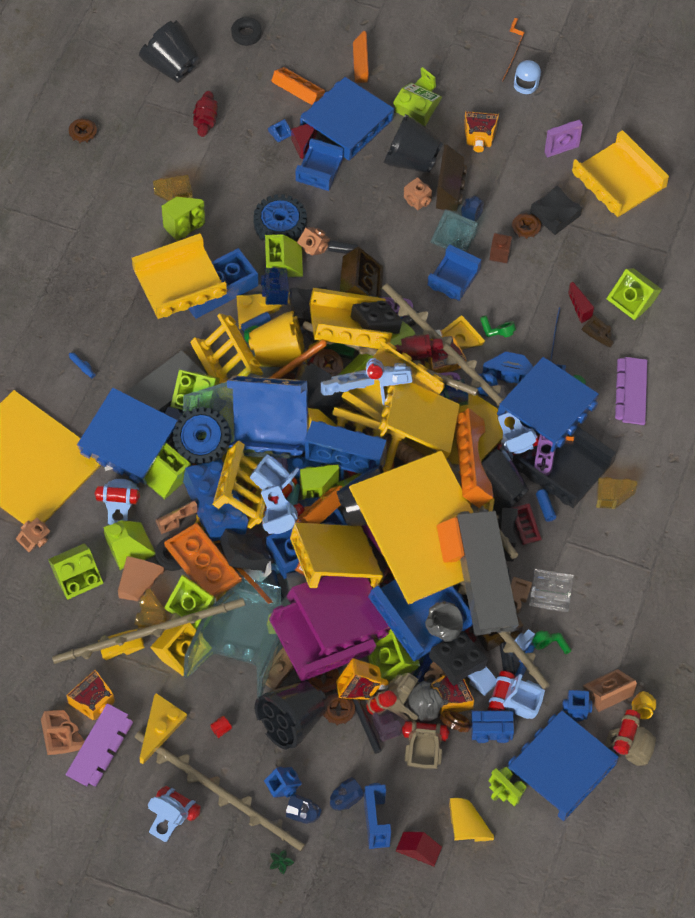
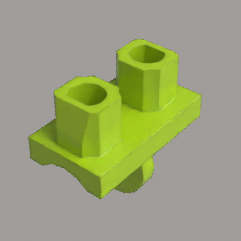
(503, 788)

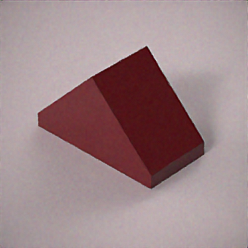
(301, 136)
(419, 847)

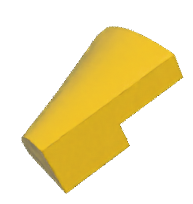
(467, 821)

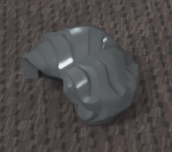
(444, 621)
(424, 701)

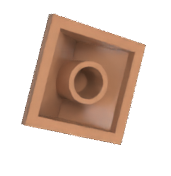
(610, 689)

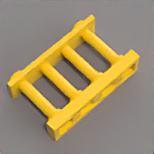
(211, 360)
(361, 422)
(228, 483)

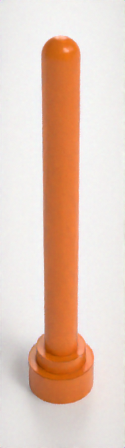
(296, 362)

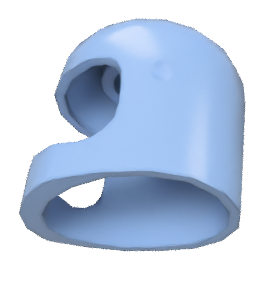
(527, 71)

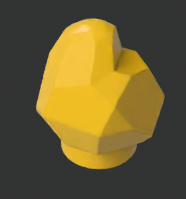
(644, 704)

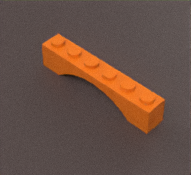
(474, 481)

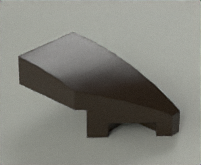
(598, 330)

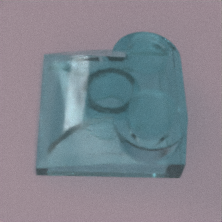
(454, 231)

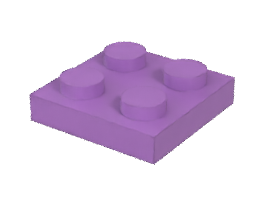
(563, 138)

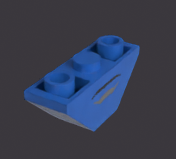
(508, 367)

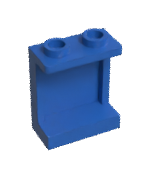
(320, 164)
(455, 273)
(378, 835)

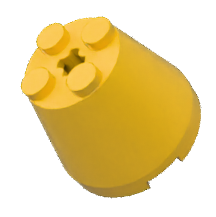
(277, 341)

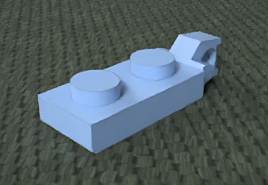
(345, 382)

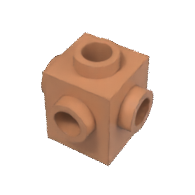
(417, 194)
(314, 241)
(33, 534)

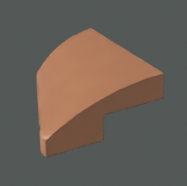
(171, 520)
(137, 577)
(60, 733)

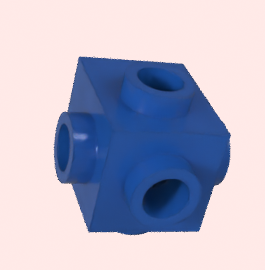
(577, 705)
(283, 782)

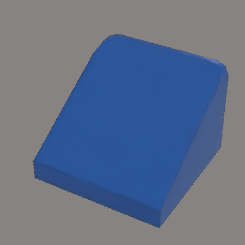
(280, 130)

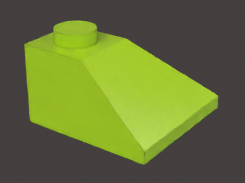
(129, 540)

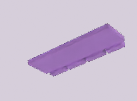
(631, 390)
(95, 748)

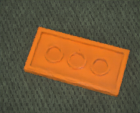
(202, 560)

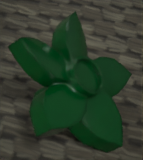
(280, 861)

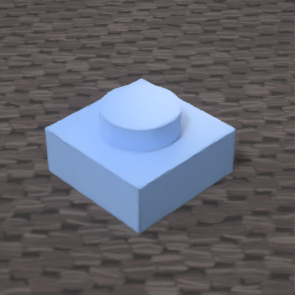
(525, 639)

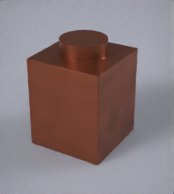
(500, 248)

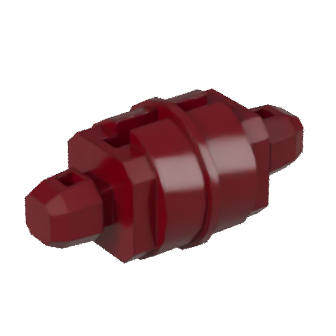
(205, 113)
(419, 346)

